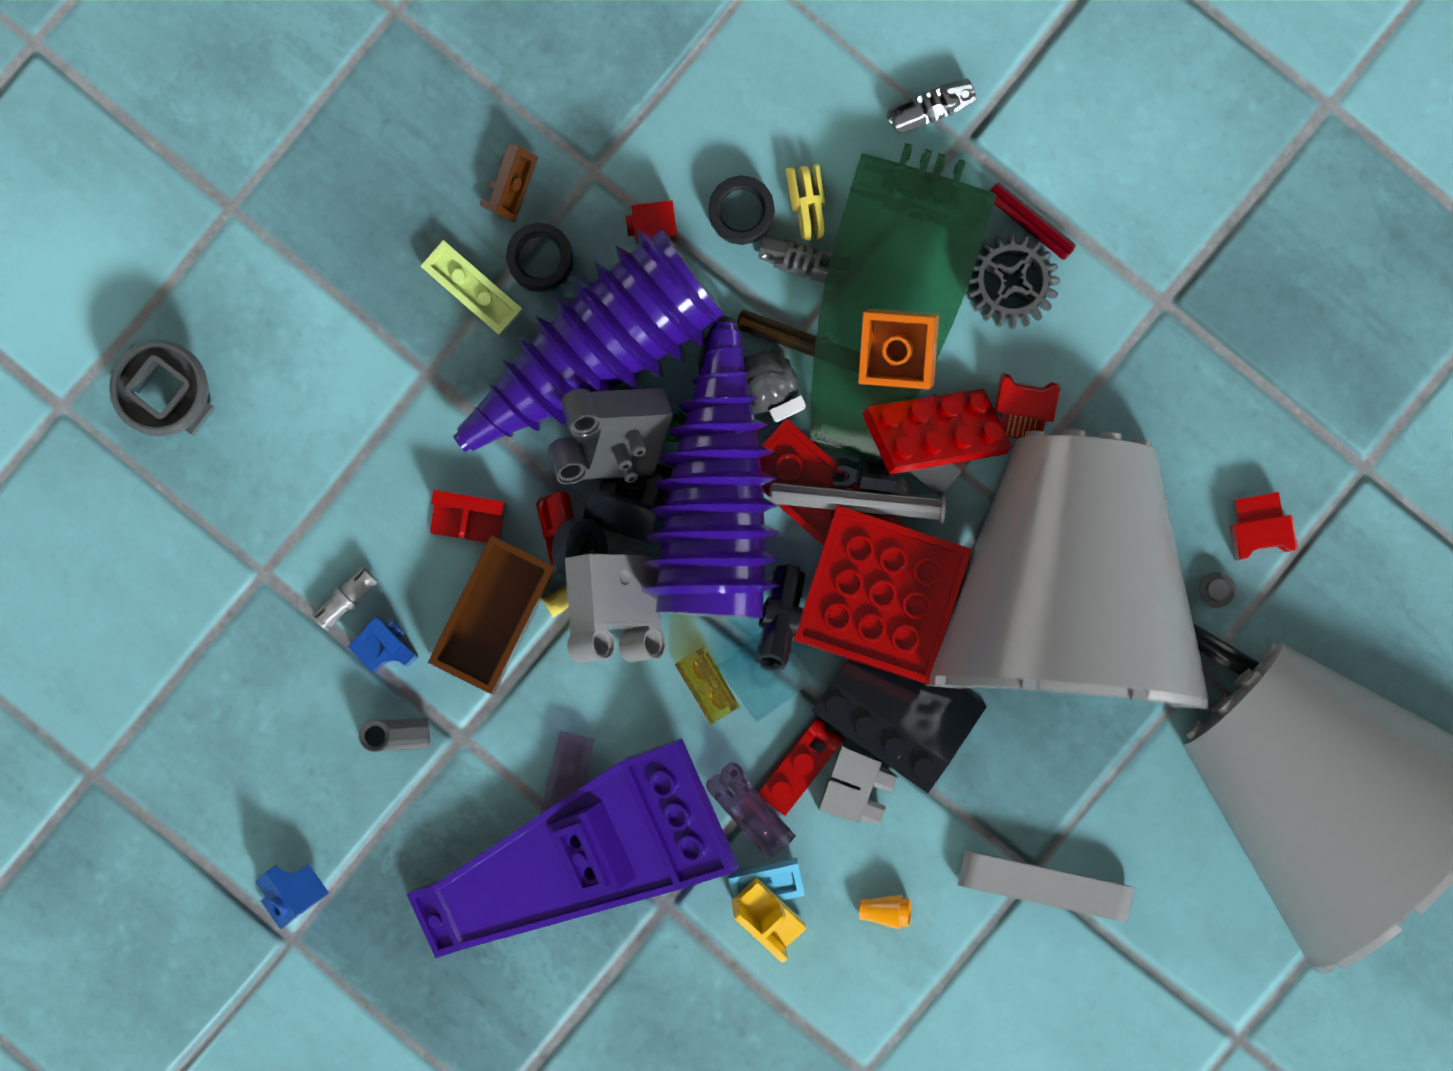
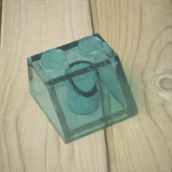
(758, 687)

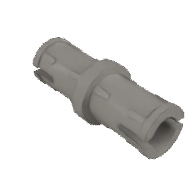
(344, 598)

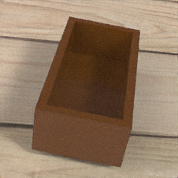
(492, 615)

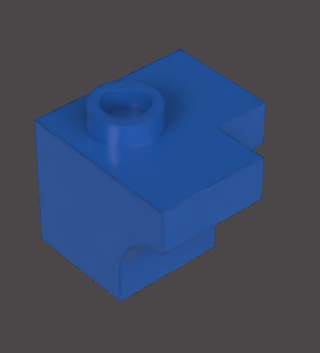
(382, 644)
(290, 893)

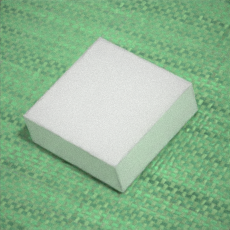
(787, 409)

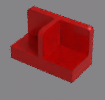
(466, 516)

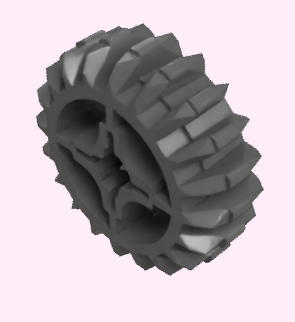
(1029, 256)

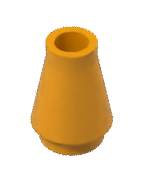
(887, 911)

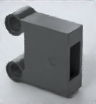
(619, 432)

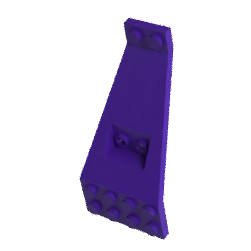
(638, 828)

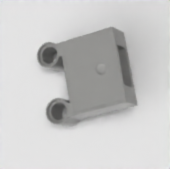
(608, 595)

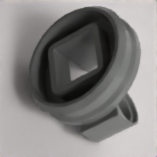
(135, 368)

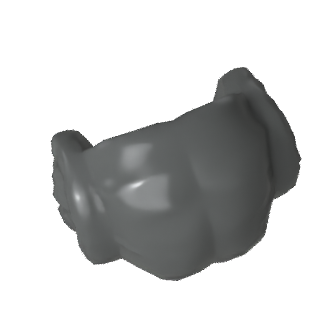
(769, 380)

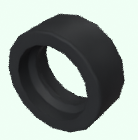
(748, 184)
(533, 231)

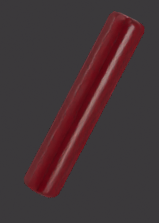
(1032, 222)

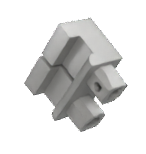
(854, 803)

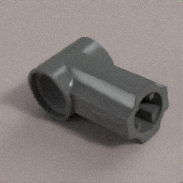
(400, 734)

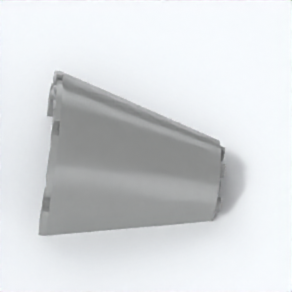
(1076, 580)
(1331, 801)

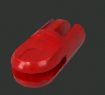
(552, 513)

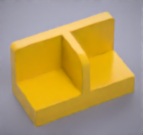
(767, 918)

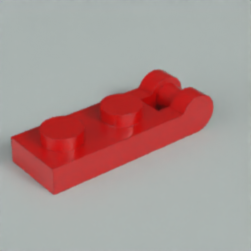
(800, 767)

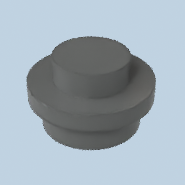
(1217, 590)

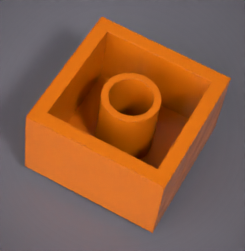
(898, 348)

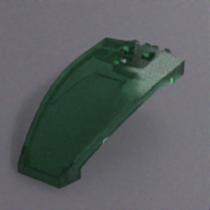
(899, 247)

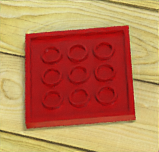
(882, 594)

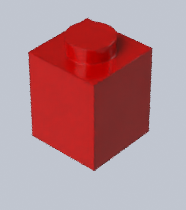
(652, 218)

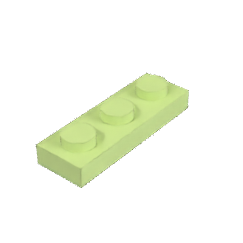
(471, 288)

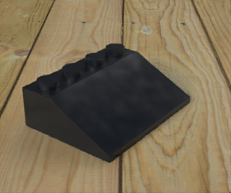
(900, 719)

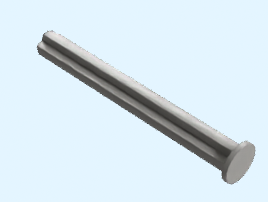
(858, 501)

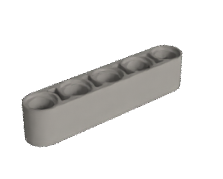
(1046, 886)

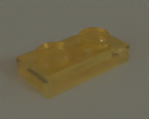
(707, 685)

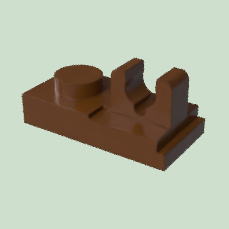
(511, 183)

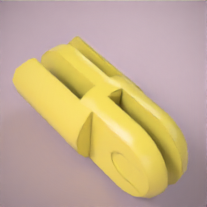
(808, 201)

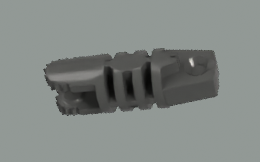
(932, 105)
(796, 258)

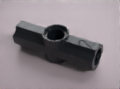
(780, 617)

